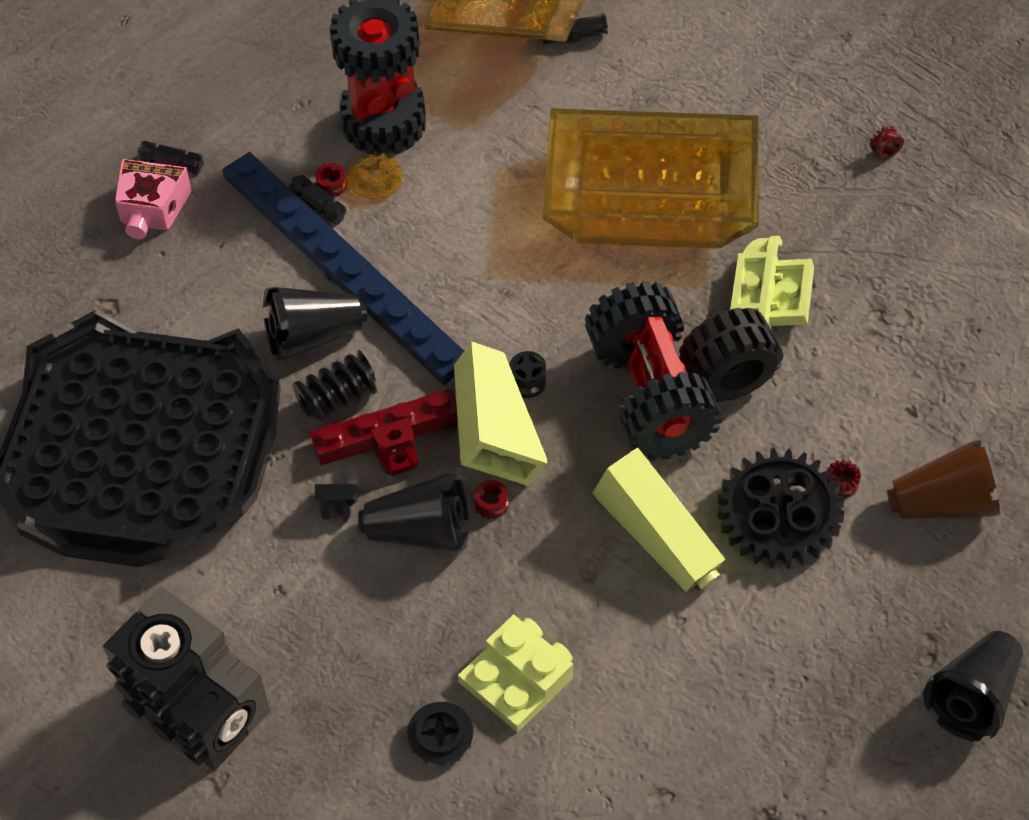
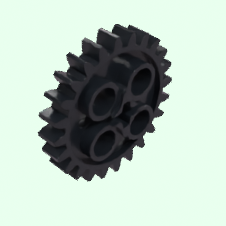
(744, 510)

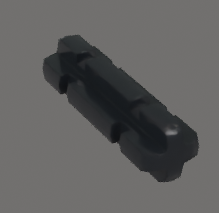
(170, 156)
(318, 198)

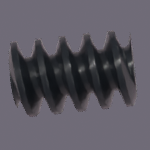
(335, 385)

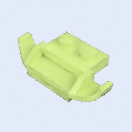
(772, 285)

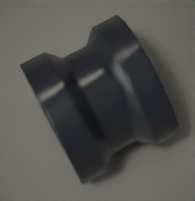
(534, 368)

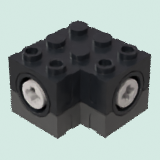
(185, 679)

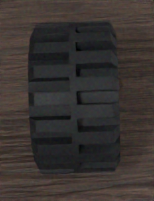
(732, 353)

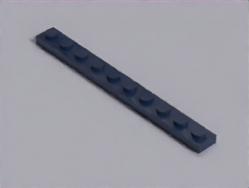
(345, 266)

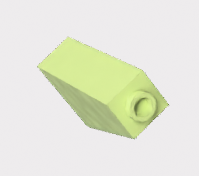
(493, 418)
(658, 521)

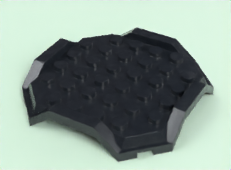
(135, 440)

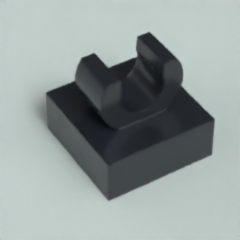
(336, 495)

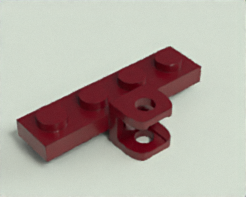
(387, 431)

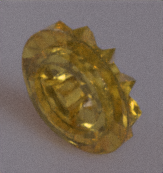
(380, 185)

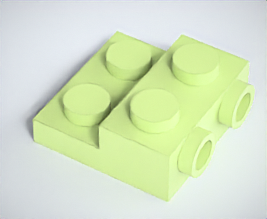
(518, 672)

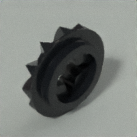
(453, 720)

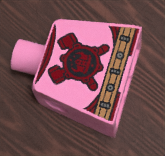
(150, 196)

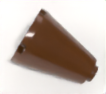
(947, 487)

